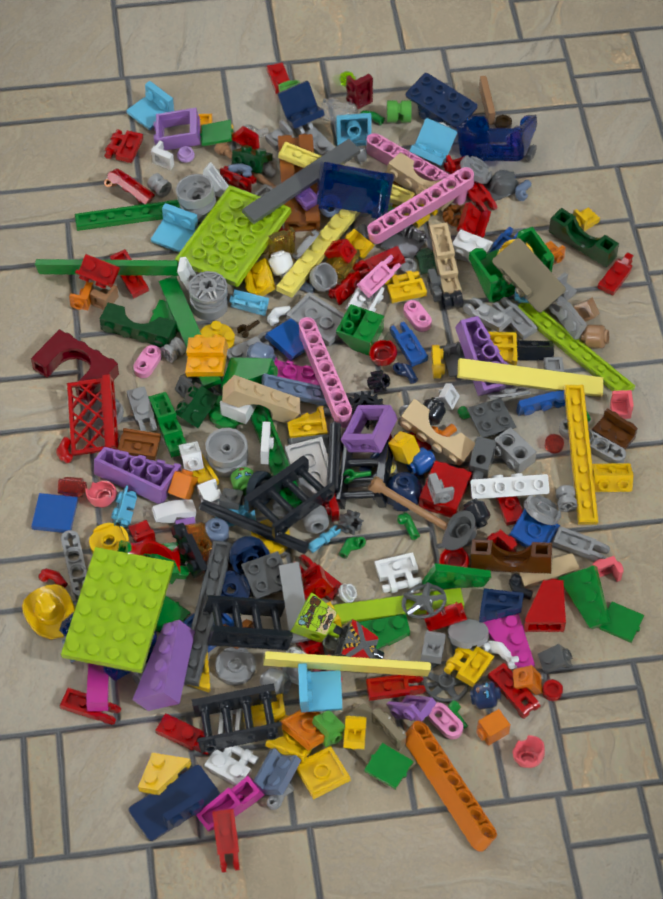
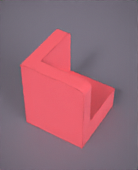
(622, 403)

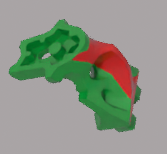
(164, 551)

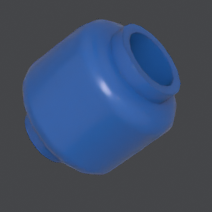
(422, 462)

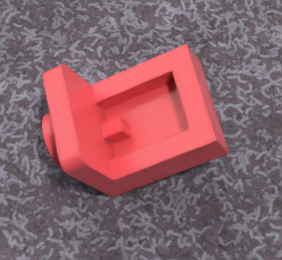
(609, 566)

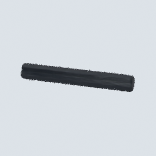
(334, 454)

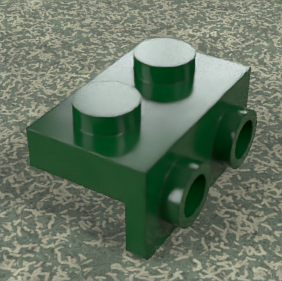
(251, 157)
(196, 404)

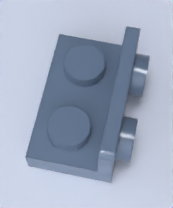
(276, 772)

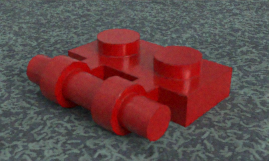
(128, 148)

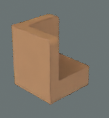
(101, 298)
(587, 309)

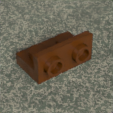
(616, 429)

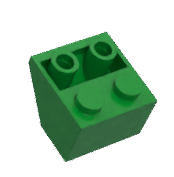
(360, 328)

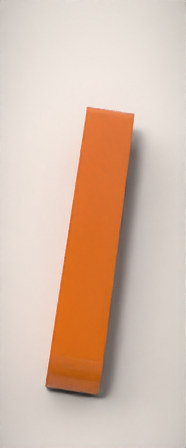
(450, 786)

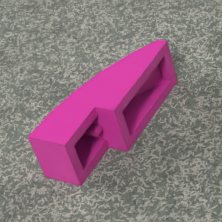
(97, 688)
(239, 798)

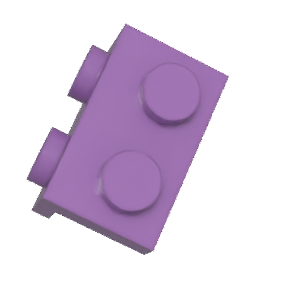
(412, 707)

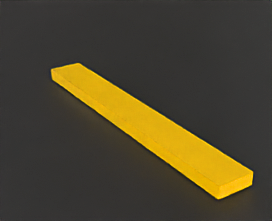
(581, 455)

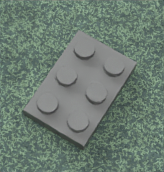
(325, 316)
(316, 453)

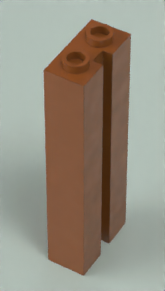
(299, 218)

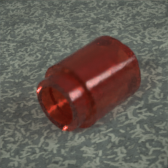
(72, 486)

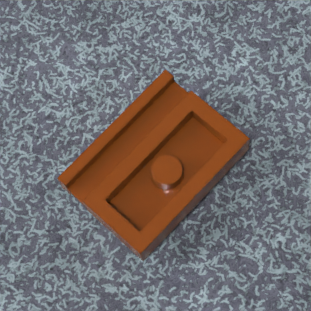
(140, 443)

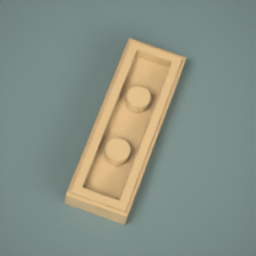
(560, 566)

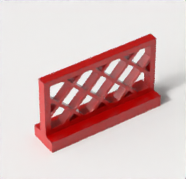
(109, 415)

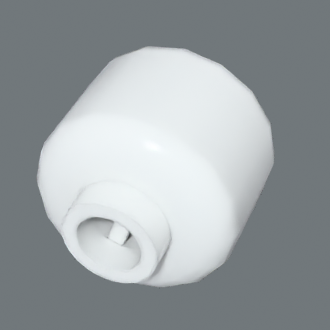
(280, 263)

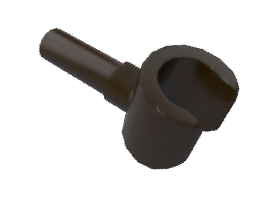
(246, 329)

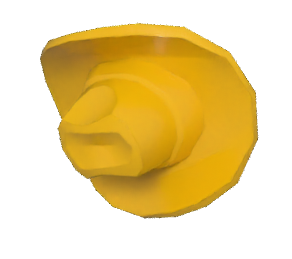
(47, 609)

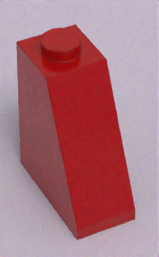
(547, 609)

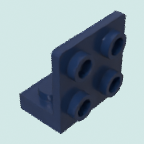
(299, 105)

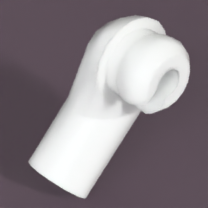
(273, 317)

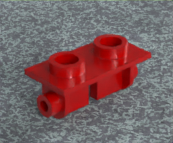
(237, 180)
(346, 289)
(449, 615)

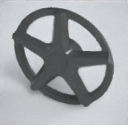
(423, 601)
(444, 682)

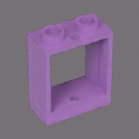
(178, 118)
(375, 442)

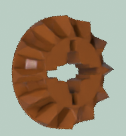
(448, 214)

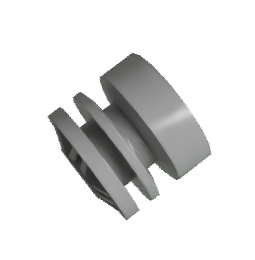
(196, 195)
(208, 295)

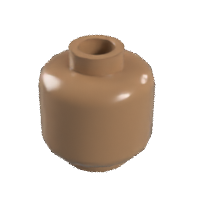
(595, 336)

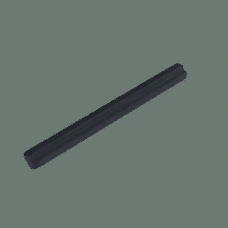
(253, 526)

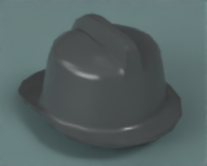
(502, 184)
(459, 531)

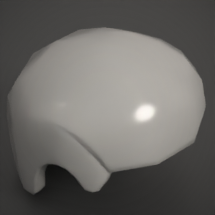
(323, 277)

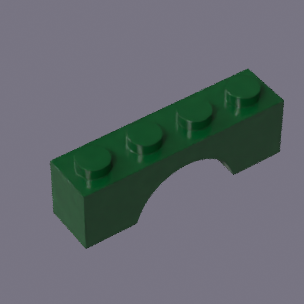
(566, 228)
(156, 332)

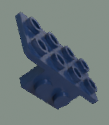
(440, 101)
(175, 804)

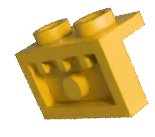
(260, 279)
(613, 477)

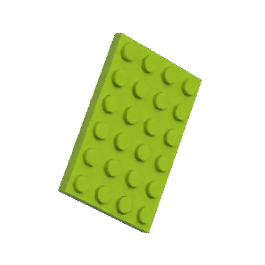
(229, 240)
(118, 610)

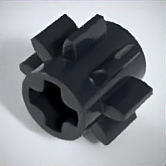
(378, 381)

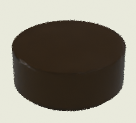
(503, 121)

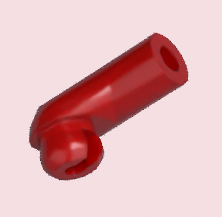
(62, 450)
(52, 575)

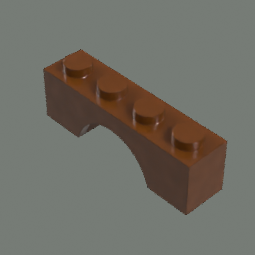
(534, 559)

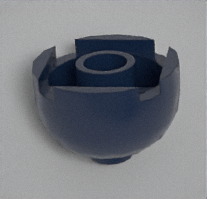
(405, 485)
(246, 550)

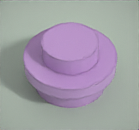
(185, 154)

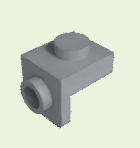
(433, 647)

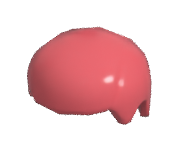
(101, 494)
(529, 752)

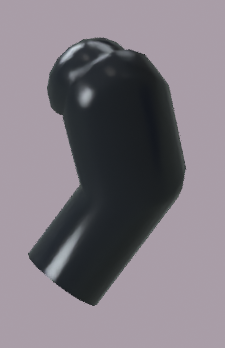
(516, 586)

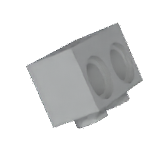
(516, 448)

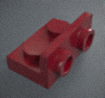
(360, 90)

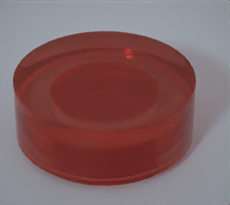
(554, 443)

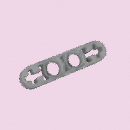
(598, 439)
(73, 565)

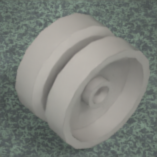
(226, 451)

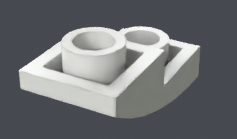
(168, 511)

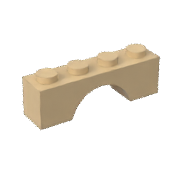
(405, 175)
(244, 392)
(416, 419)

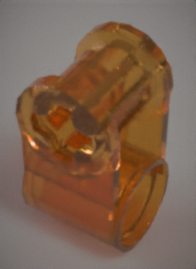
(201, 537)

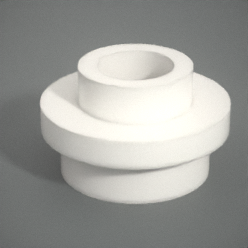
(347, 593)

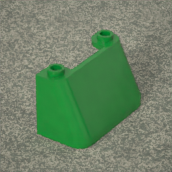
(491, 278)

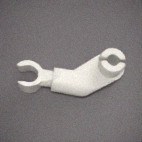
(496, 647)

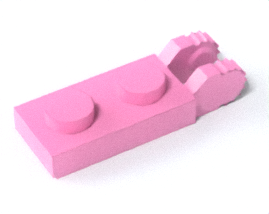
(377, 277)

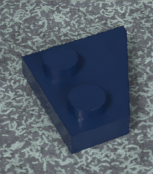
(500, 604)

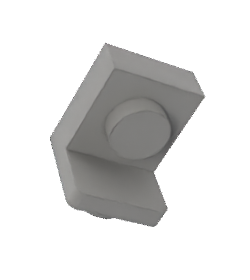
(272, 138)
(438, 492)

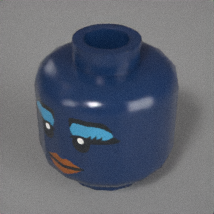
(485, 695)

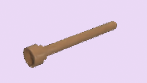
(224, 149)
(378, 486)

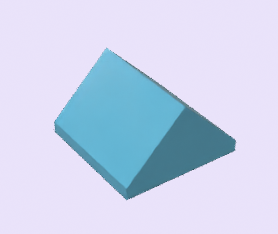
(353, 127)

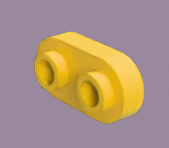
(436, 356)

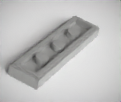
(293, 595)

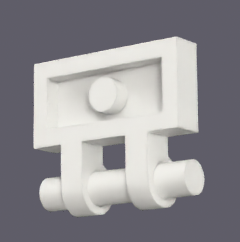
(398, 567)
(228, 768)

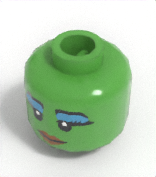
(240, 478)

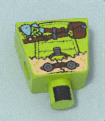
(316, 620)

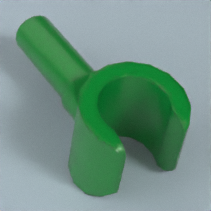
(352, 474)
(454, 706)

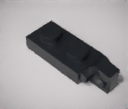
(189, 550)

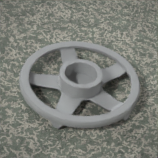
(508, 392)

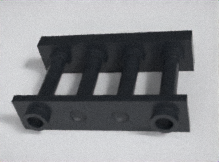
(384, 464)
(282, 480)
(243, 636)
(235, 700)

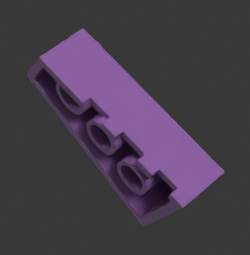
(478, 346)
(143, 476)
(166, 668)

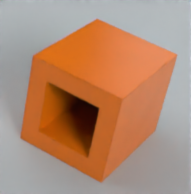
(183, 484)
(493, 727)

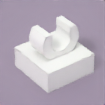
(448, 396)

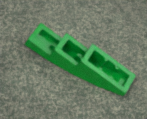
(167, 422)

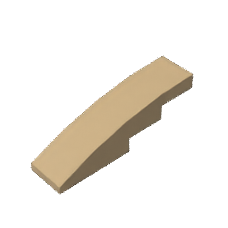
(444, 257)

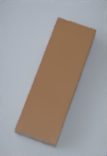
(487, 100)

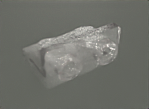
(333, 107)

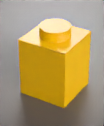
(404, 447)

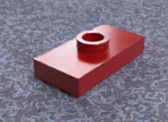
(510, 509)

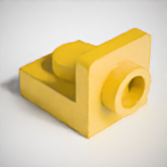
(586, 218)
(360, 242)

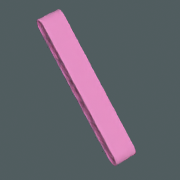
(386, 150)
(425, 198)
(325, 371)

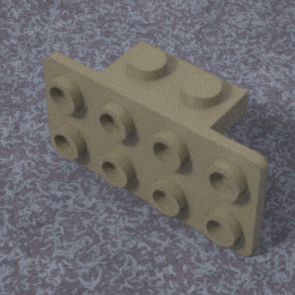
(528, 275)
(380, 730)

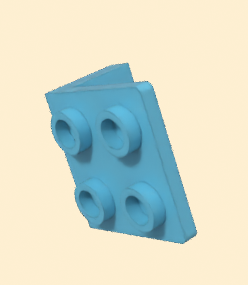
(153, 103)
(434, 141)
(175, 228)
(319, 690)

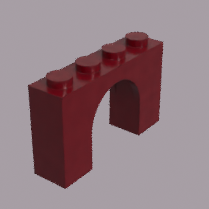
(65, 347)

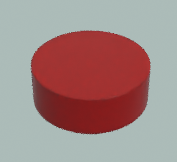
(552, 690)

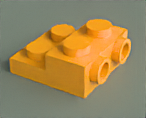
(206, 356)

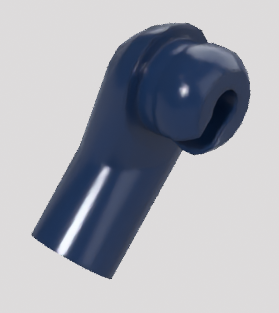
(405, 370)

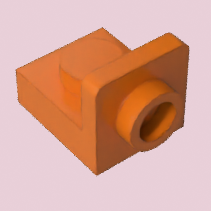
(559, 253)
(82, 300)
(528, 678)

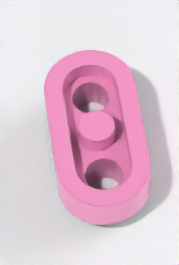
(414, 313)
(147, 359)
(446, 721)

